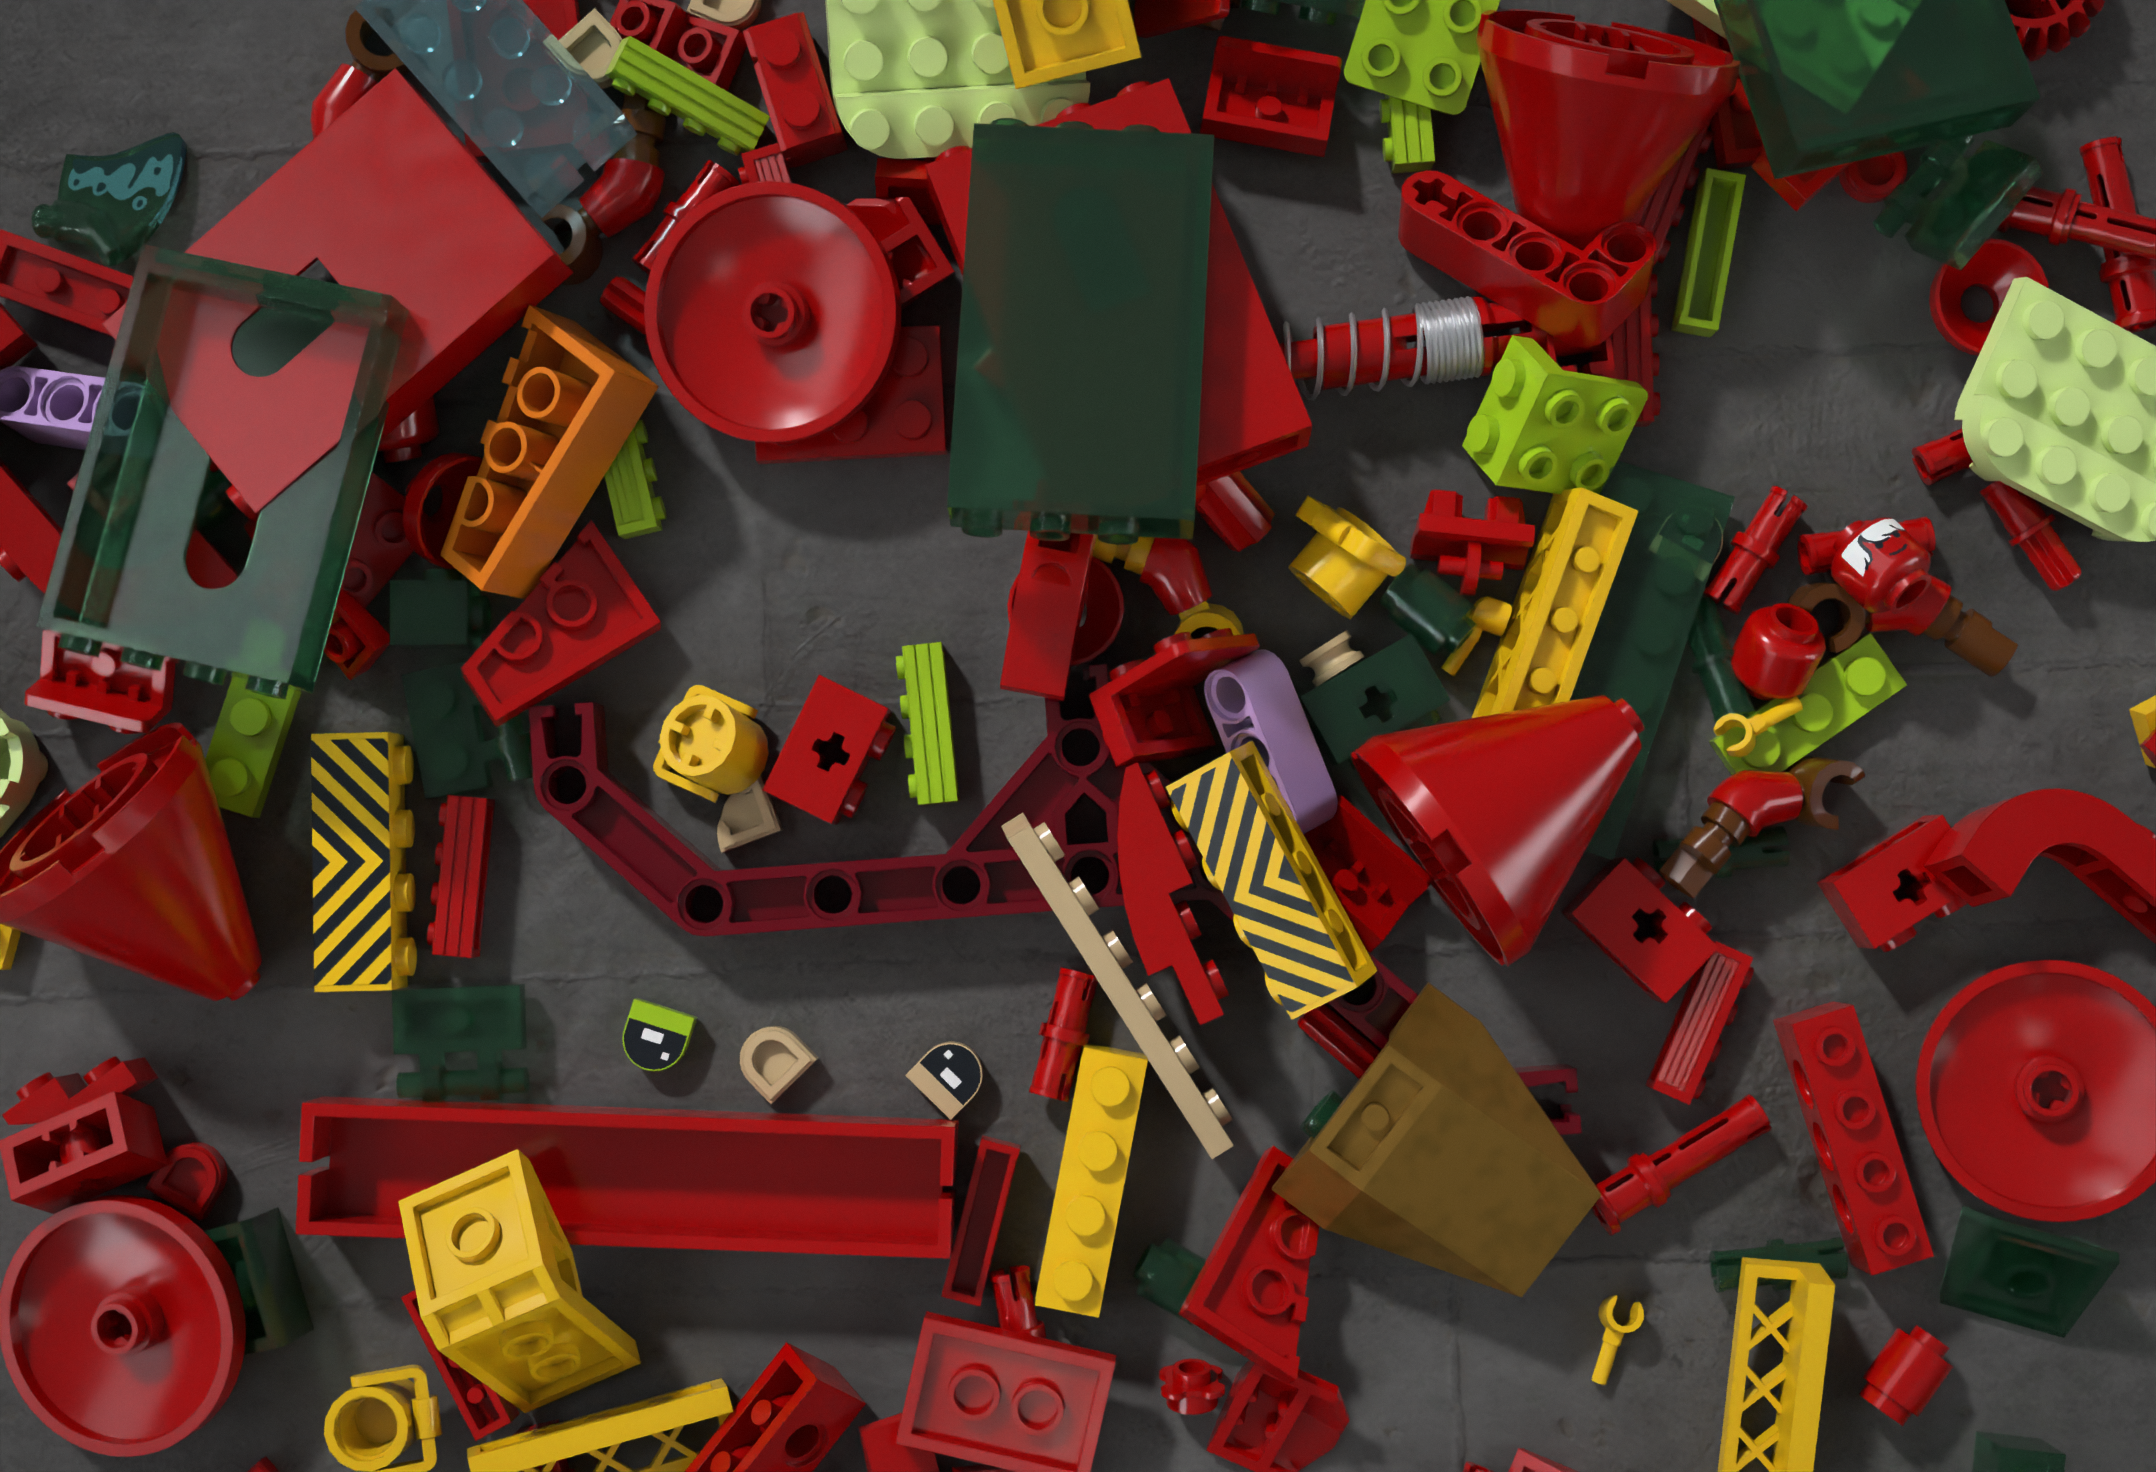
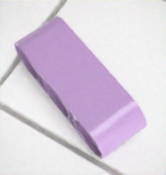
(49, 405)
(1259, 704)

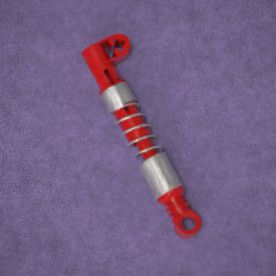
(1444, 340)

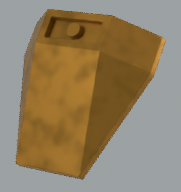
(1444, 1157)

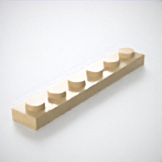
(1107, 960)

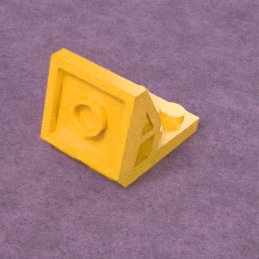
(1064, 37)
(506, 1287)

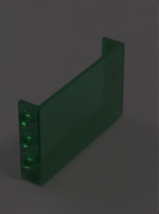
(1081, 332)

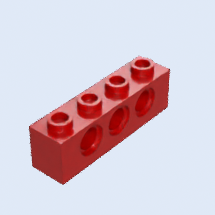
(1853, 1137)
(783, 1419)

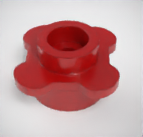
(1191, 1386)

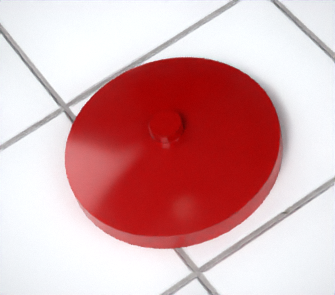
(772, 312)
(2043, 1090)
(121, 1325)

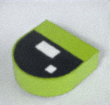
(656, 1035)

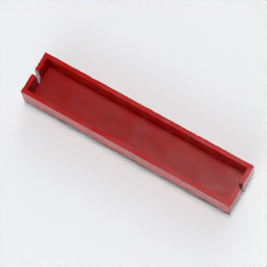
(647, 1173)

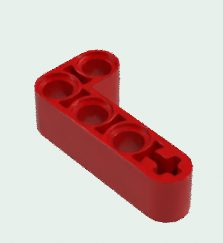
(1524, 267)

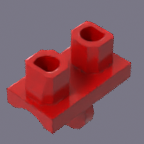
(1471, 545)

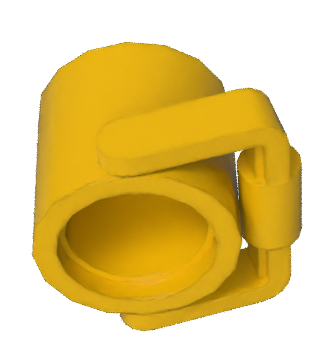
(1343, 558)
(711, 744)
(383, 1419)

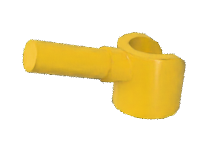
(1492, 617)
(1755, 725)
(1613, 1336)

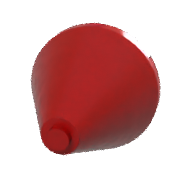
(1594, 113)
(1503, 806)
(138, 871)

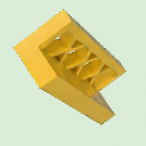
(1557, 603)
(1799, 1373)
(609, 1430)

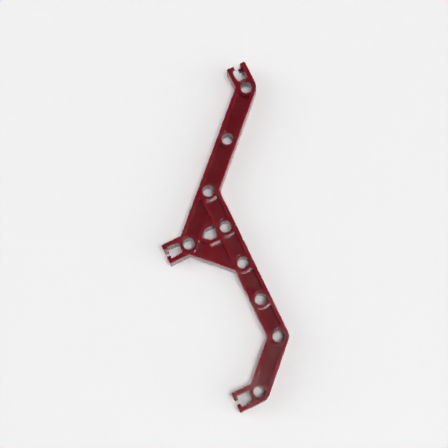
(905, 888)

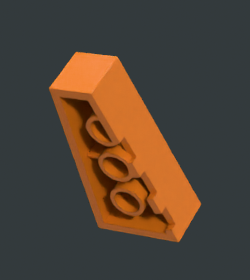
(544, 454)

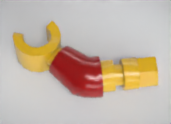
(1176, 577)

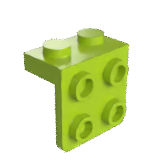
(1418, 50)
(1550, 424)

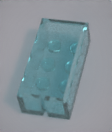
(506, 89)

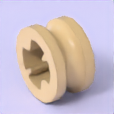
(1331, 658)

